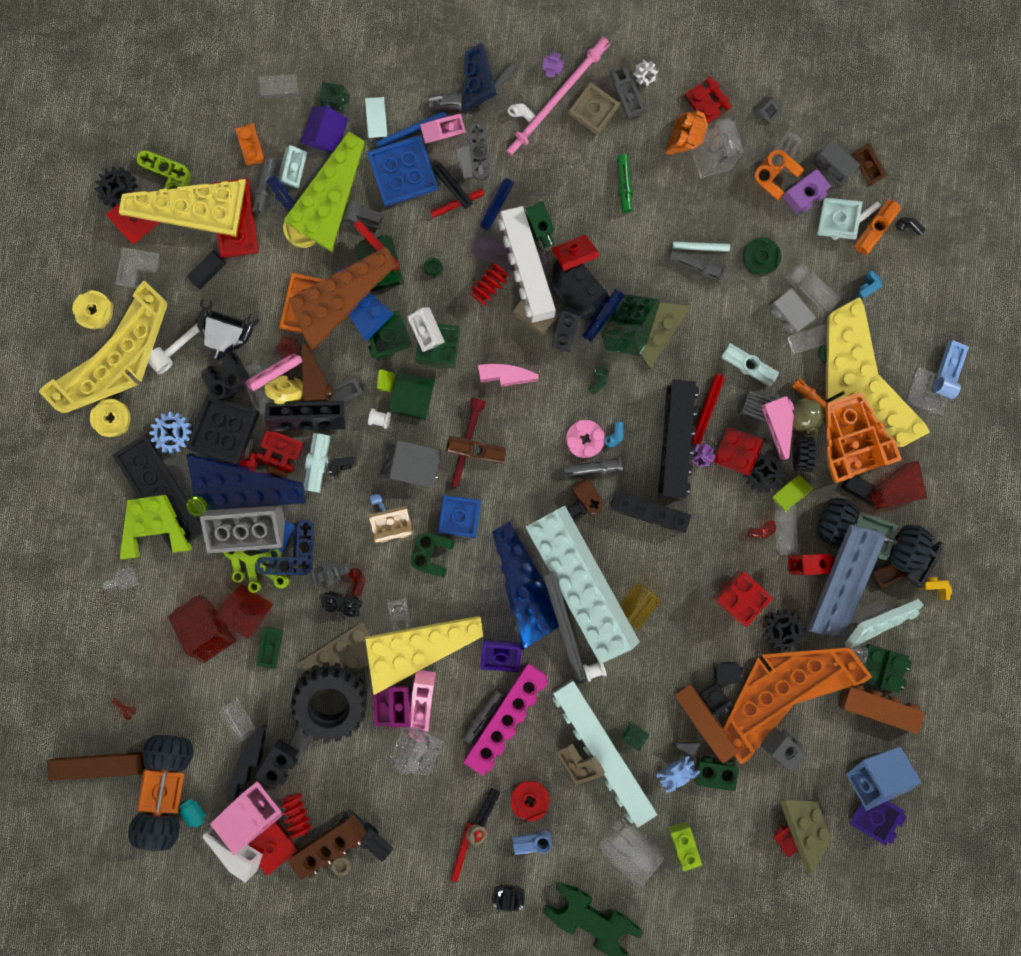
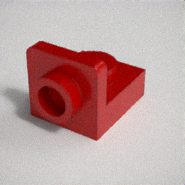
(785, 841)

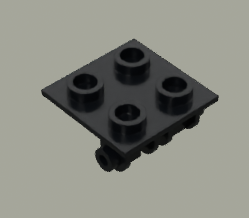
(333, 603)

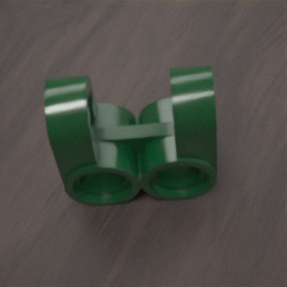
(428, 552)

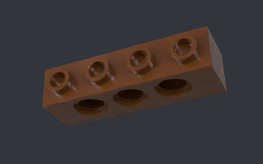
(349, 829)

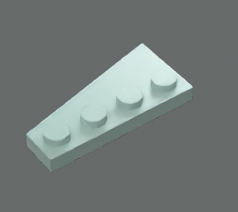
(883, 622)

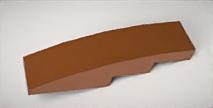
(707, 724)

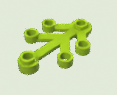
(250, 565)

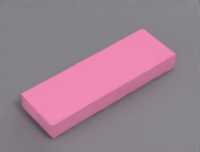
(273, 371)

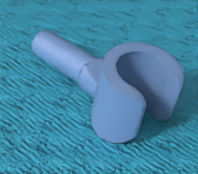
(376, 499)

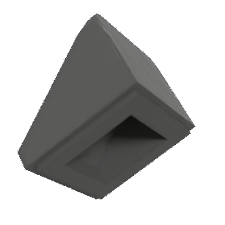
(767, 109)
(688, 747)

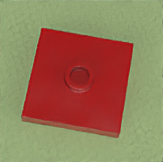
(131, 227)
(575, 252)
(274, 846)

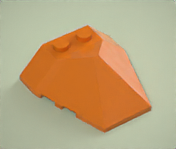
(856, 438)

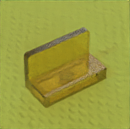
(639, 605)

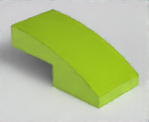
(792, 493)

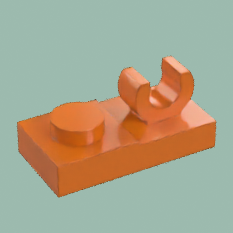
(250, 144)

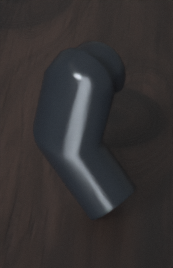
(912, 223)

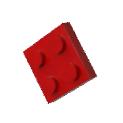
(738, 451)

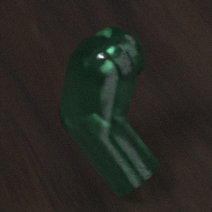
(601, 380)

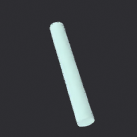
(701, 246)

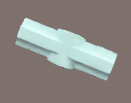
(760, 371)
(316, 462)

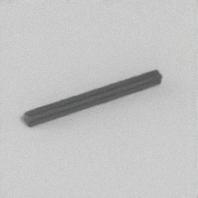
(565, 626)

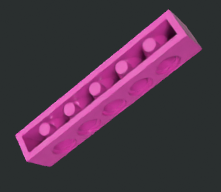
(485, 763)

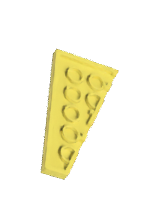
(407, 651)

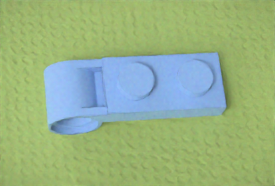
(950, 369)

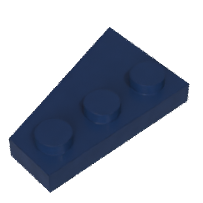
(479, 79)

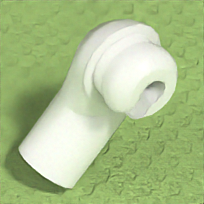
(521, 110)

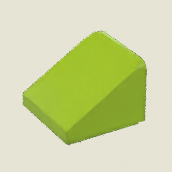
(385, 381)

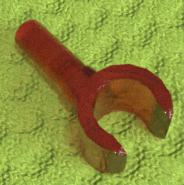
(124, 708)

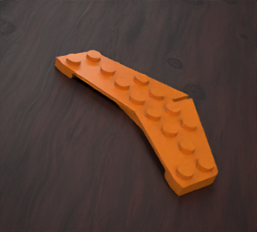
(792, 680)

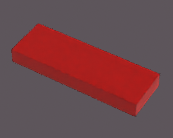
(371, 240)

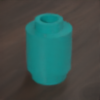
(192, 813)

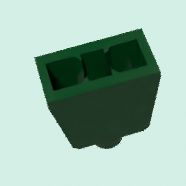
(536, 216)

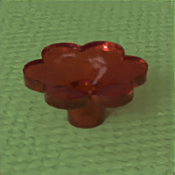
(293, 346)

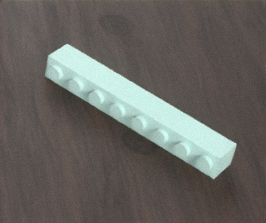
(599, 745)

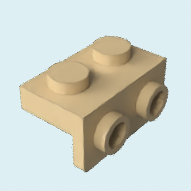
(391, 524)

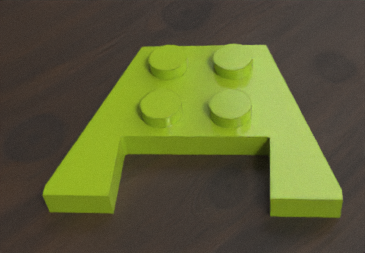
(150, 517)

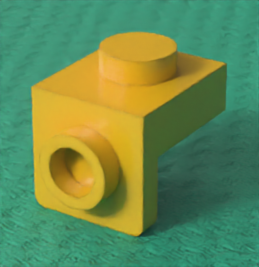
(943, 587)

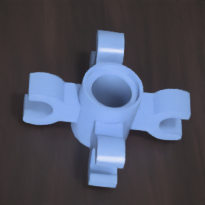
(677, 774)

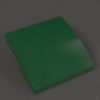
(411, 395)

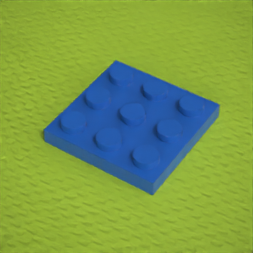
(403, 171)

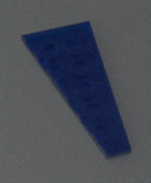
(240, 487)
(525, 588)

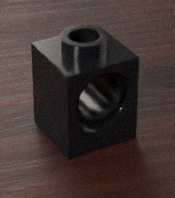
(727, 672)

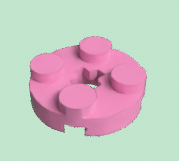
(574, 441)

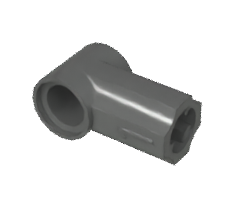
(356, 211)

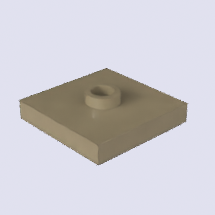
(594, 108)

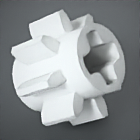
(645, 72)

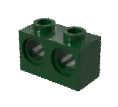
(715, 779)

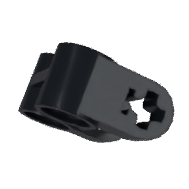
(226, 386)

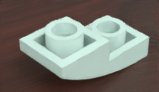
(376, 117)

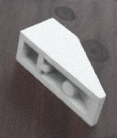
(242, 864)

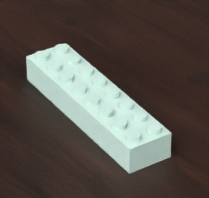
(583, 585)

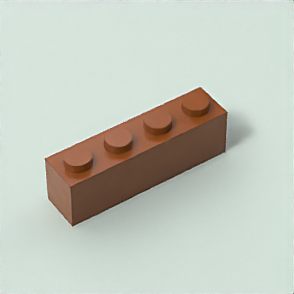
(882, 709)

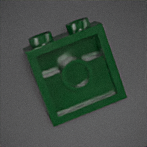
(390, 338)
(887, 668)

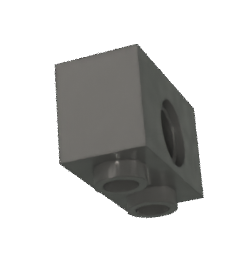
(783, 748)

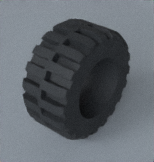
(329, 726)

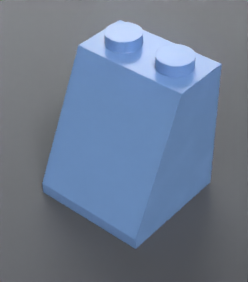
(883, 778)

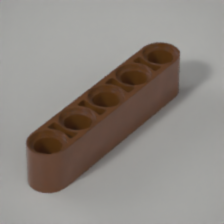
(95, 766)

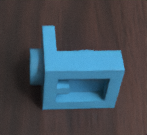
(873, 284)

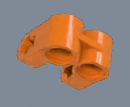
(787, 162)

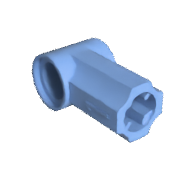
(529, 843)

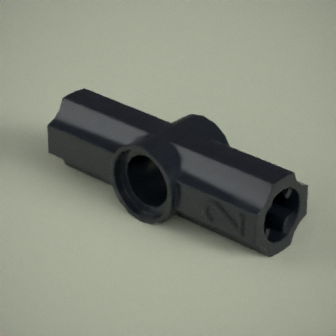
(372, 840)

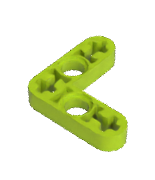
(173, 178)

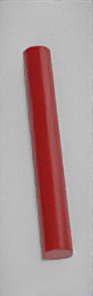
(454, 204)
(461, 855)

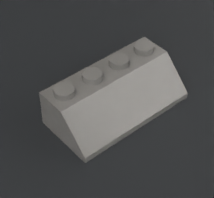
(243, 528)

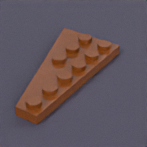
(333, 299)

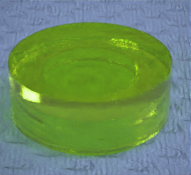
(196, 506)

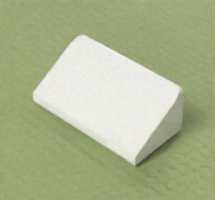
(425, 329)

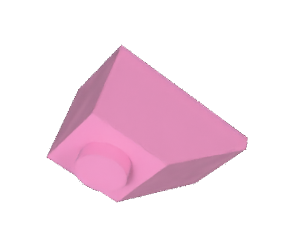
(442, 128)

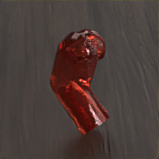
(358, 579)

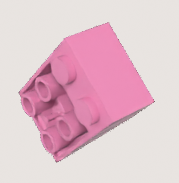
(246, 818)

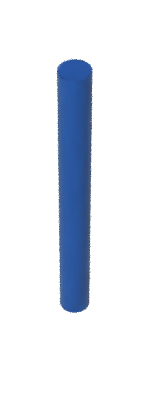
(408, 131)

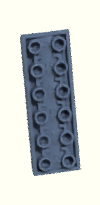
(846, 581)

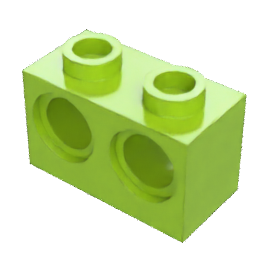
(685, 846)

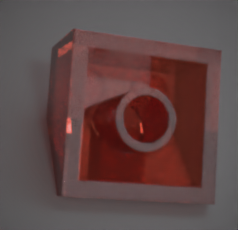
(244, 611)

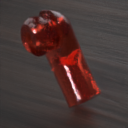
(765, 532)

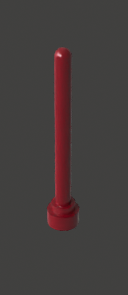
(476, 407)

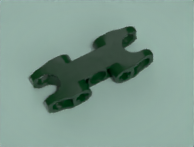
(603, 927)

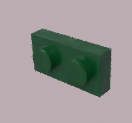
(269, 647)

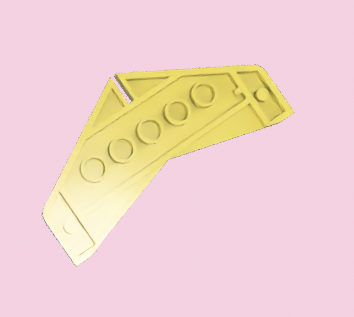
(123, 353)
(853, 370)

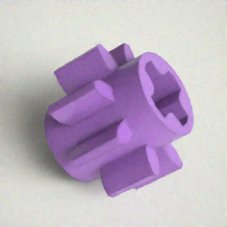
(553, 64)
(703, 455)

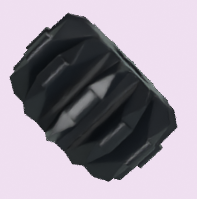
(508, 898)

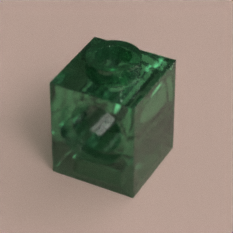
(331, 89)
(635, 735)

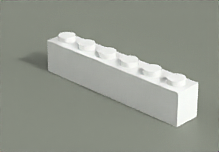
(527, 264)

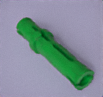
(623, 162)

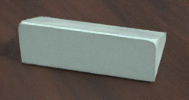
(292, 166)

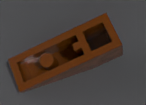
(315, 383)

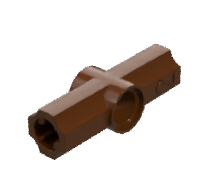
(464, 447)

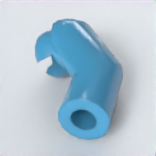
(616, 437)

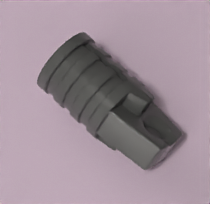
(446, 101)

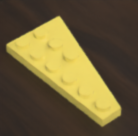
(199, 207)

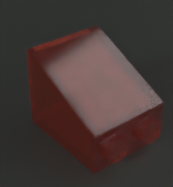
(199, 630)

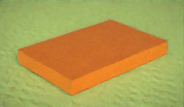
(296, 285)

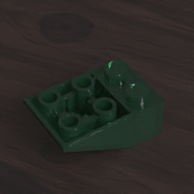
(630, 325)

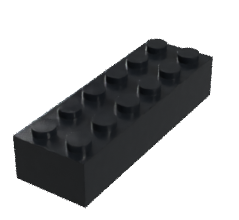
(677, 439)

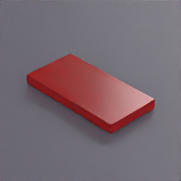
(246, 239)

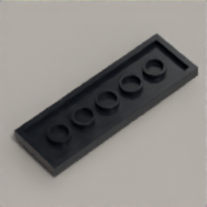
(152, 478)

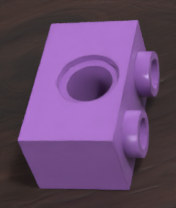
(815, 184)

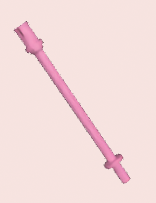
(593, 55)

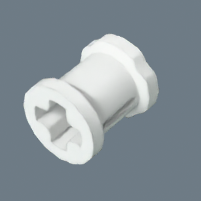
(379, 418)
(594, 670)

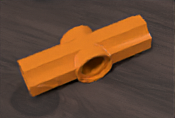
(871, 234)

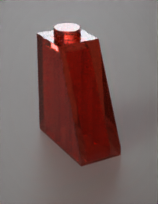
(900, 487)

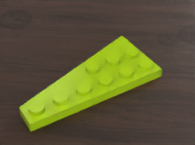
(325, 200)

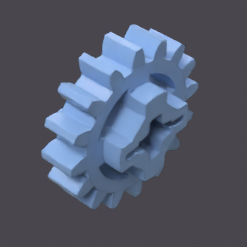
(165, 437)

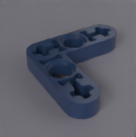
(298, 556)

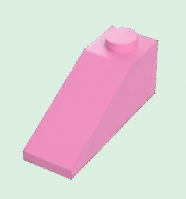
(780, 422)
(422, 699)

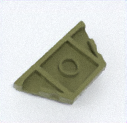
(665, 324)
(807, 830)

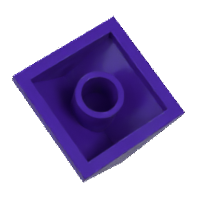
(324, 129)
(501, 655)

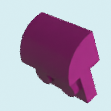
(392, 707)

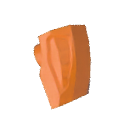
(687, 132)

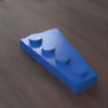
(369, 315)

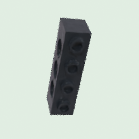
(305, 416)
(650, 512)

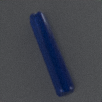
(496, 204)

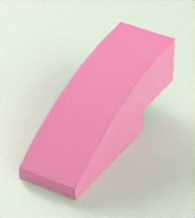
(507, 374)

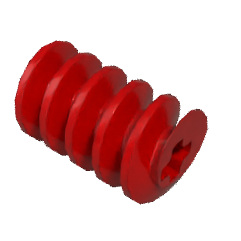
(488, 284)
(296, 815)

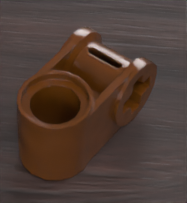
(586, 493)

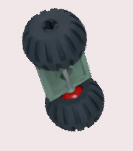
(908, 549)

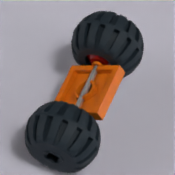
(160, 793)

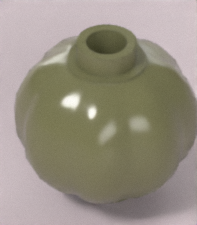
(808, 416)

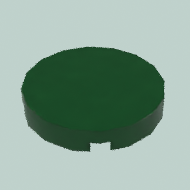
(761, 256)

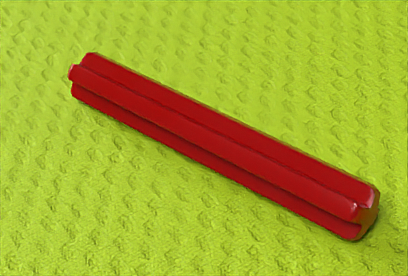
(707, 409)

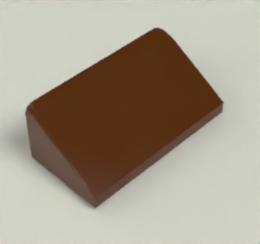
(870, 164)

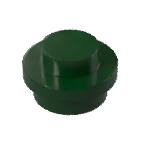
(433, 267)

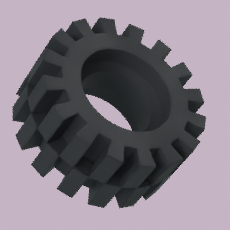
(804, 454)

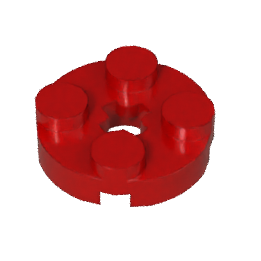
(524, 810)

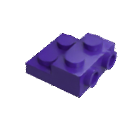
(879, 821)

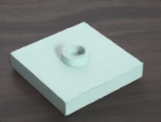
(840, 218)

